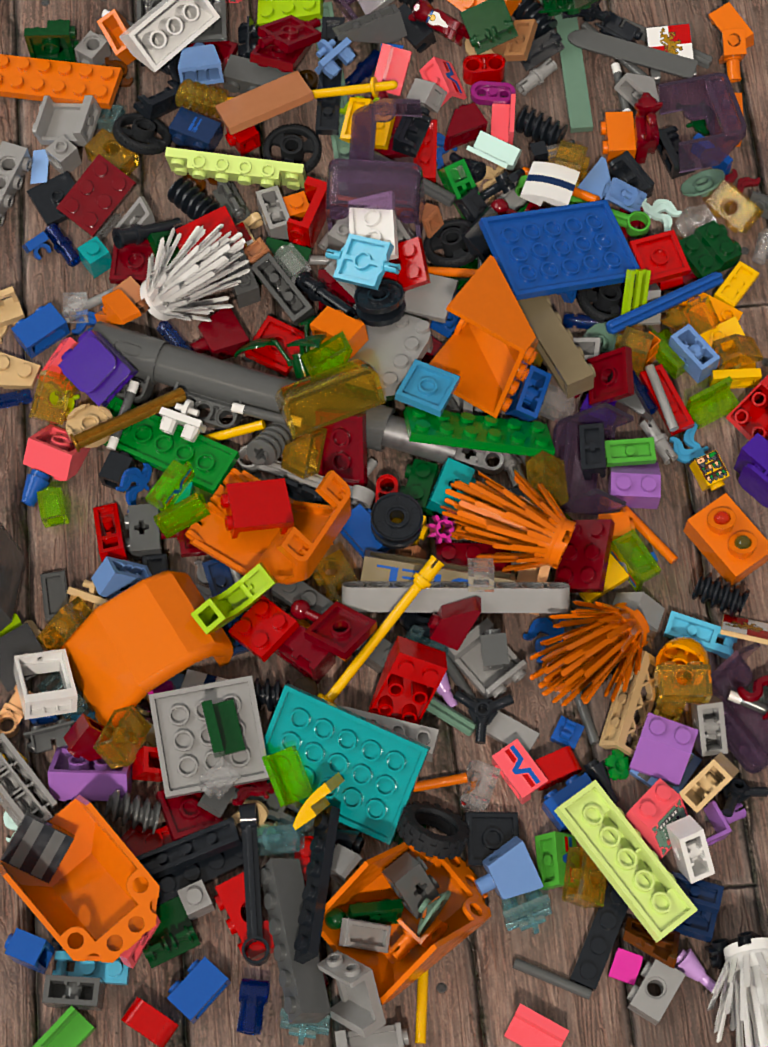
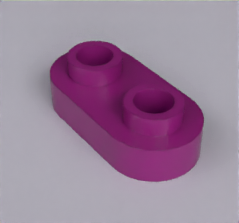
(492, 92)

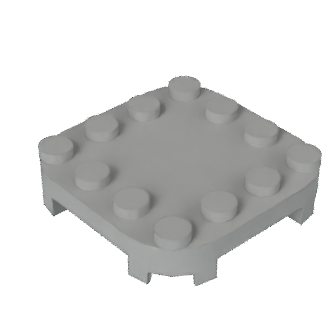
(394, 349)

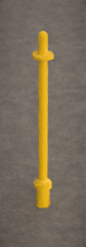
(373, 87)
(420, 582)

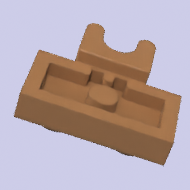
(519, 47)

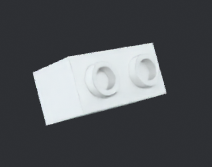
(690, 849)

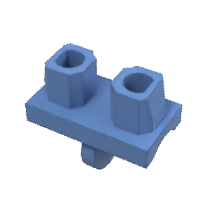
(327, 63)
(624, 195)

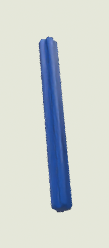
(665, 302)

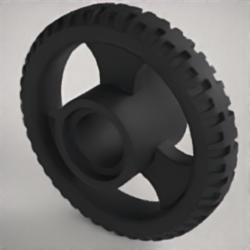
(141, 136)
(294, 142)
(451, 243)
(604, 301)

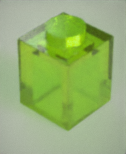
(52, 507)

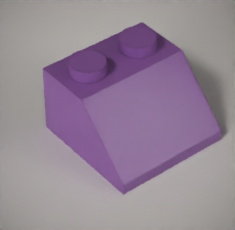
(636, 485)
(663, 749)

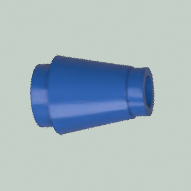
(34, 482)

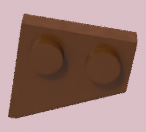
(664, 950)

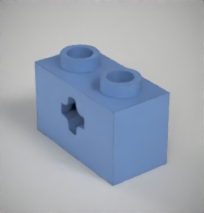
(695, 353)
(118, 575)

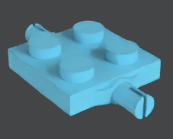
(363, 261)

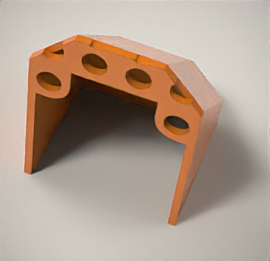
(489, 343)
(99, 894)
(462, 913)

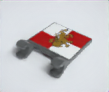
(671, 39)

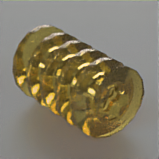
(199, 97)

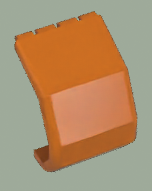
(286, 556)
(141, 642)

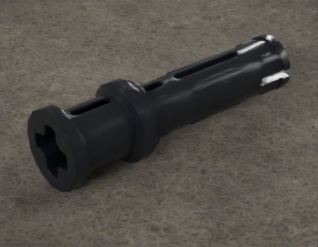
(137, 234)
(318, 292)

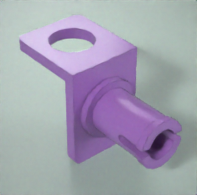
(721, 822)

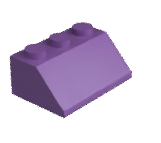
(90, 779)

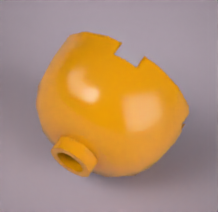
(682, 651)

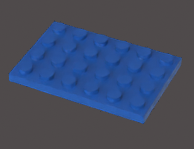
(559, 248)

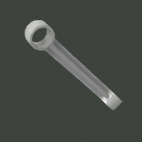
(359, 494)

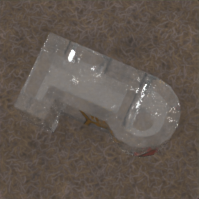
(480, 786)

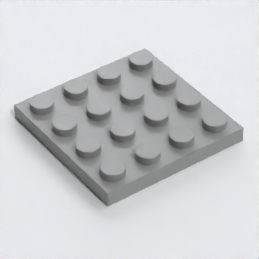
(185, 741)

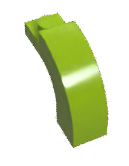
(235, 600)

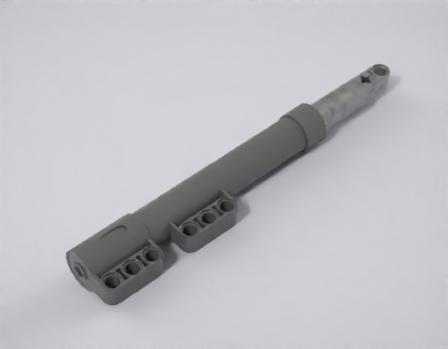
(219, 383)

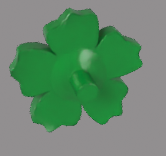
(618, 765)

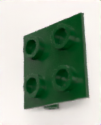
(555, 7)
(489, 25)
(173, 936)

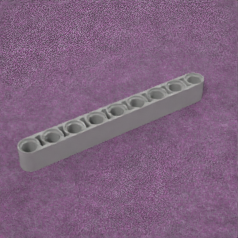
(506, 598)

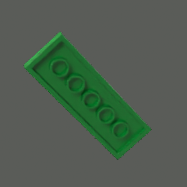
(478, 432)
(150, 445)

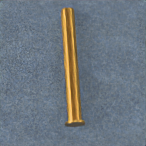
(127, 419)

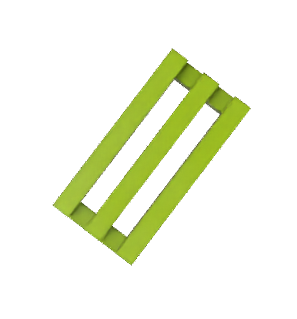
(638, 292)

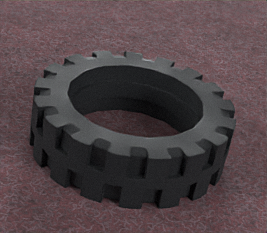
(430, 842)

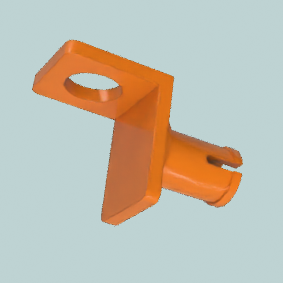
(733, 55)
(410, 939)

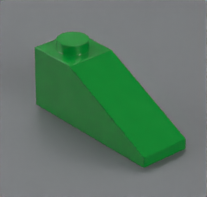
(457, 179)

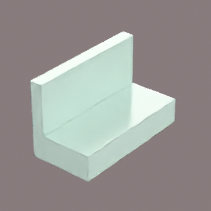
(495, 150)

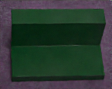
(223, 727)

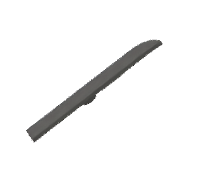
(633, 53)

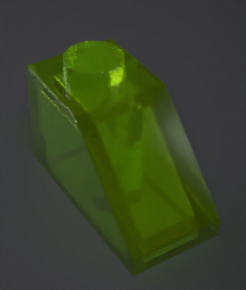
(328, 355)

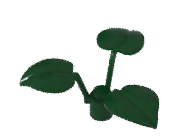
(297, 363)

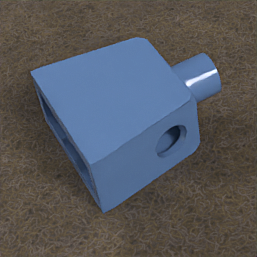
(200, 64)
(509, 871)

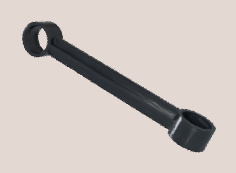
(252, 883)

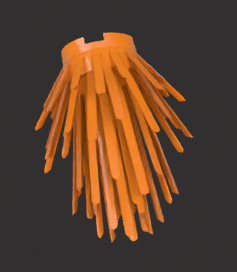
(511, 522)
(593, 651)

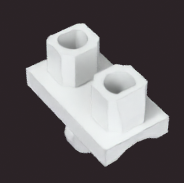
(191, 425)

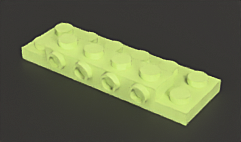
(236, 168)
(626, 860)

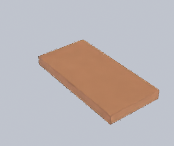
(264, 102)

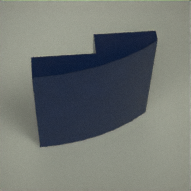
(707, 900)

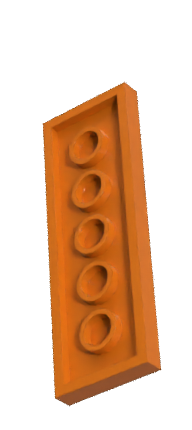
(61, 80)

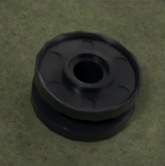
(380, 306)
(396, 506)

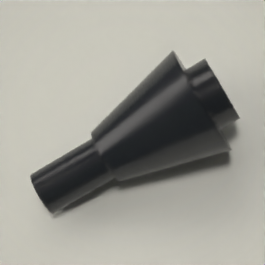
(476, 168)
(598, 771)
(350, 839)

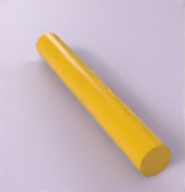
(237, 431)
(421, 1008)

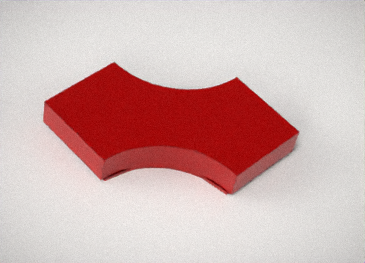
(142, 842)

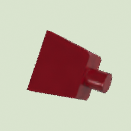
(220, 336)

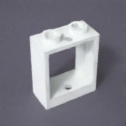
(49, 702)

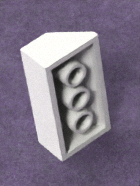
(168, 30)

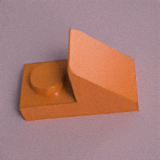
(117, 309)

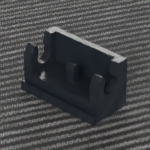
(418, 33)
(158, 104)
(411, 133)
(669, 151)
(629, 171)
(471, 204)
(592, 450)

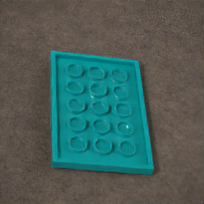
(372, 759)

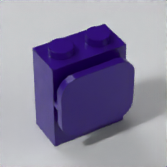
(97, 368)
(753, 468)

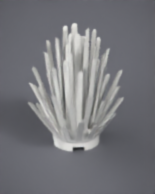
(175, 287)
(744, 991)

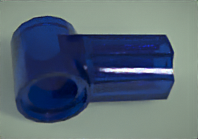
(253, 999)

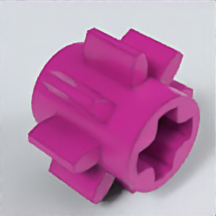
(436, 525)

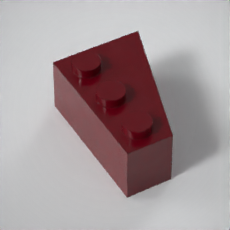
(306, 656)

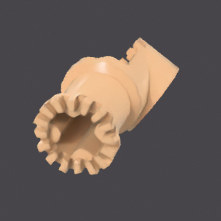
(14, 712)

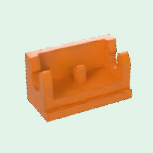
(728, 18)

